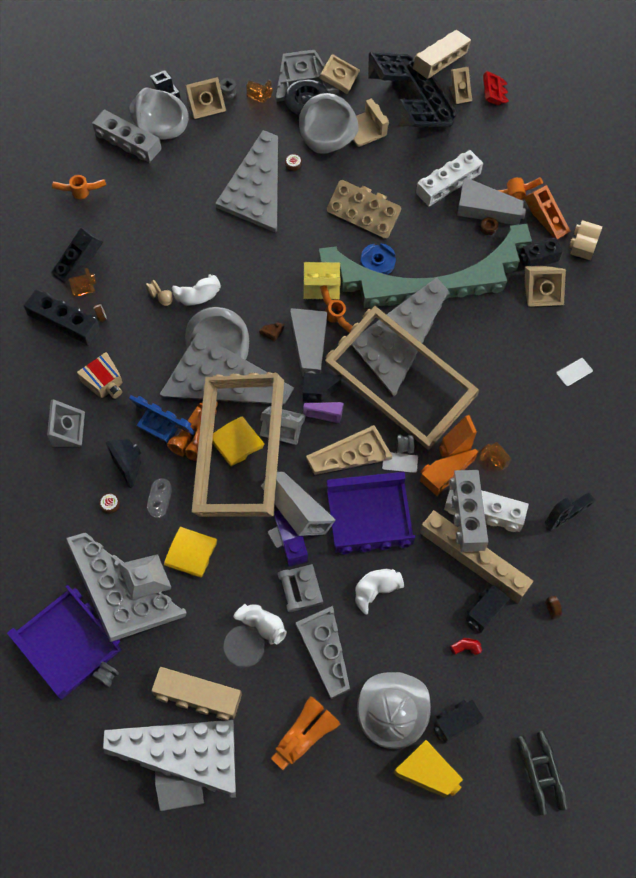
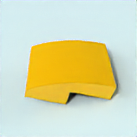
(236, 441)
(190, 552)

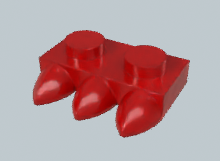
(494, 88)

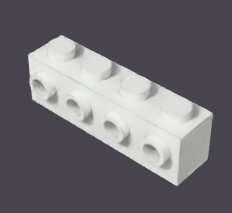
(449, 177)
(497, 510)

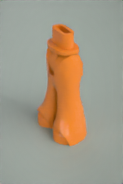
(182, 441)
(296, 744)

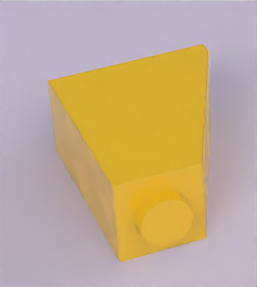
(430, 771)

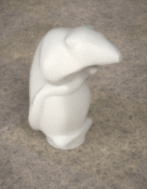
(200, 293)
(376, 582)
(268, 624)

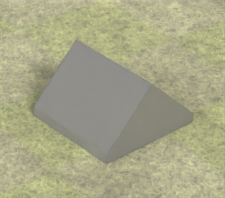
(65, 425)
(176, 793)

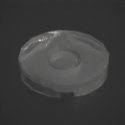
(244, 646)

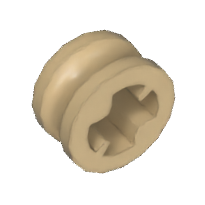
(153, 288)

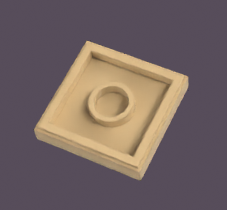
(339, 74)

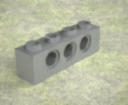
(127, 136)
(470, 482)

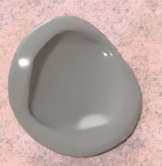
(327, 123)
(222, 328)
(393, 709)

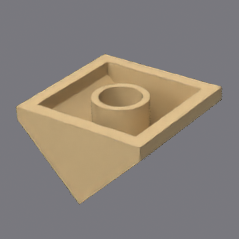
(205, 98)

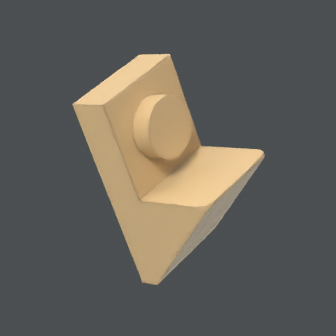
(461, 85)

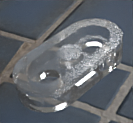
(159, 496)

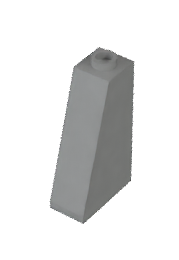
(482, 202)
(309, 338)
(300, 508)

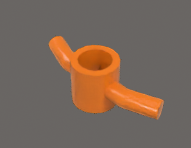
(79, 186)
(517, 188)
(336, 304)

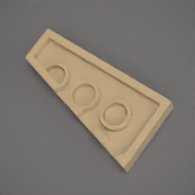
(353, 451)

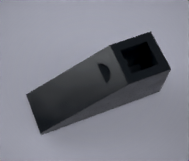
(78, 253)

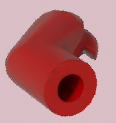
(466, 643)

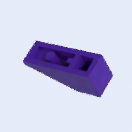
(292, 544)

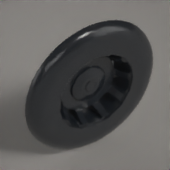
(305, 90)

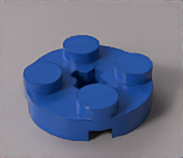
(378, 251)

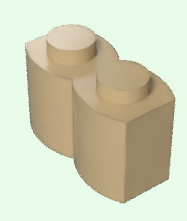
(586, 240)

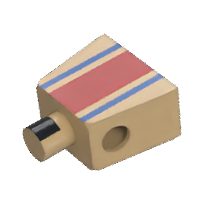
(101, 377)

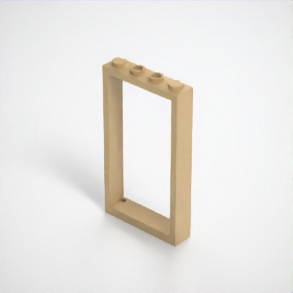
(211, 386)
(451, 416)

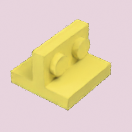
(319, 274)

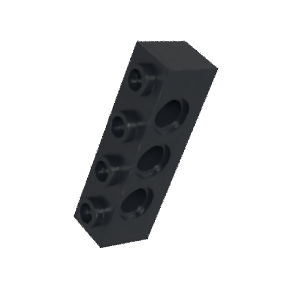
(84, 332)

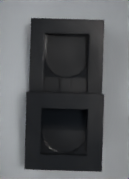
(163, 82)

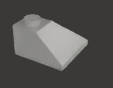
(145, 576)

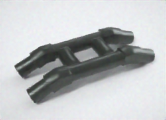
(538, 785)

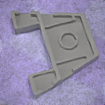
(300, 66)

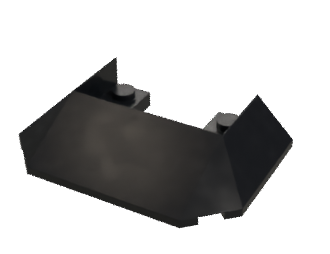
(424, 99)

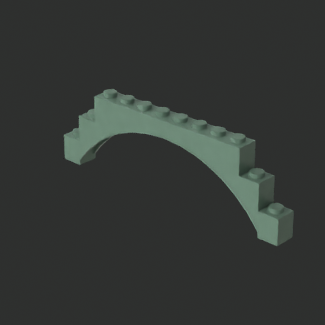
(481, 278)

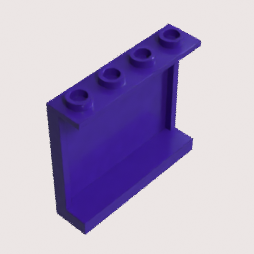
(369, 513)
(65, 642)

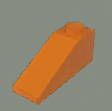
(547, 212)
(459, 438)
(438, 474)

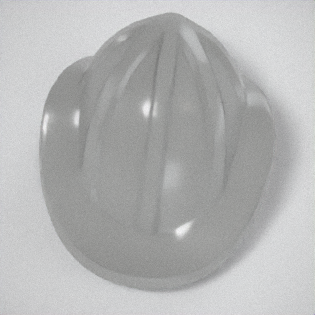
(159, 113)

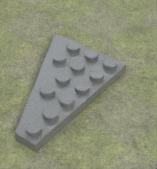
(254, 185)
(385, 350)
(207, 359)

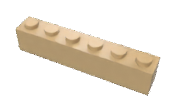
(483, 563)

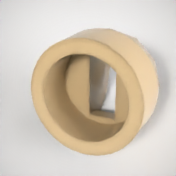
(165, 297)

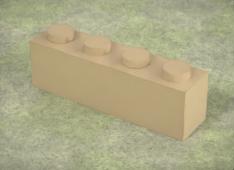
(441, 54)
(196, 693)

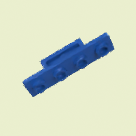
(159, 423)

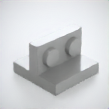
(290, 425)

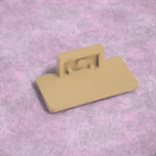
(364, 208)

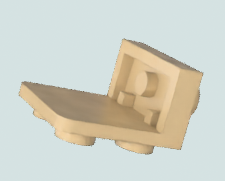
(371, 124)

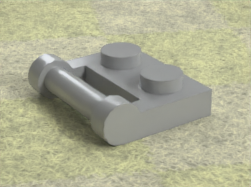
(307, 587)

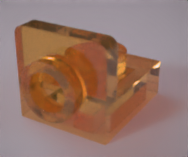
(258, 91)
(83, 284)
(497, 453)

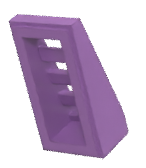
(324, 411)

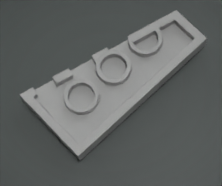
(324, 647)

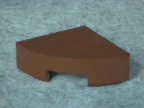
(272, 331)

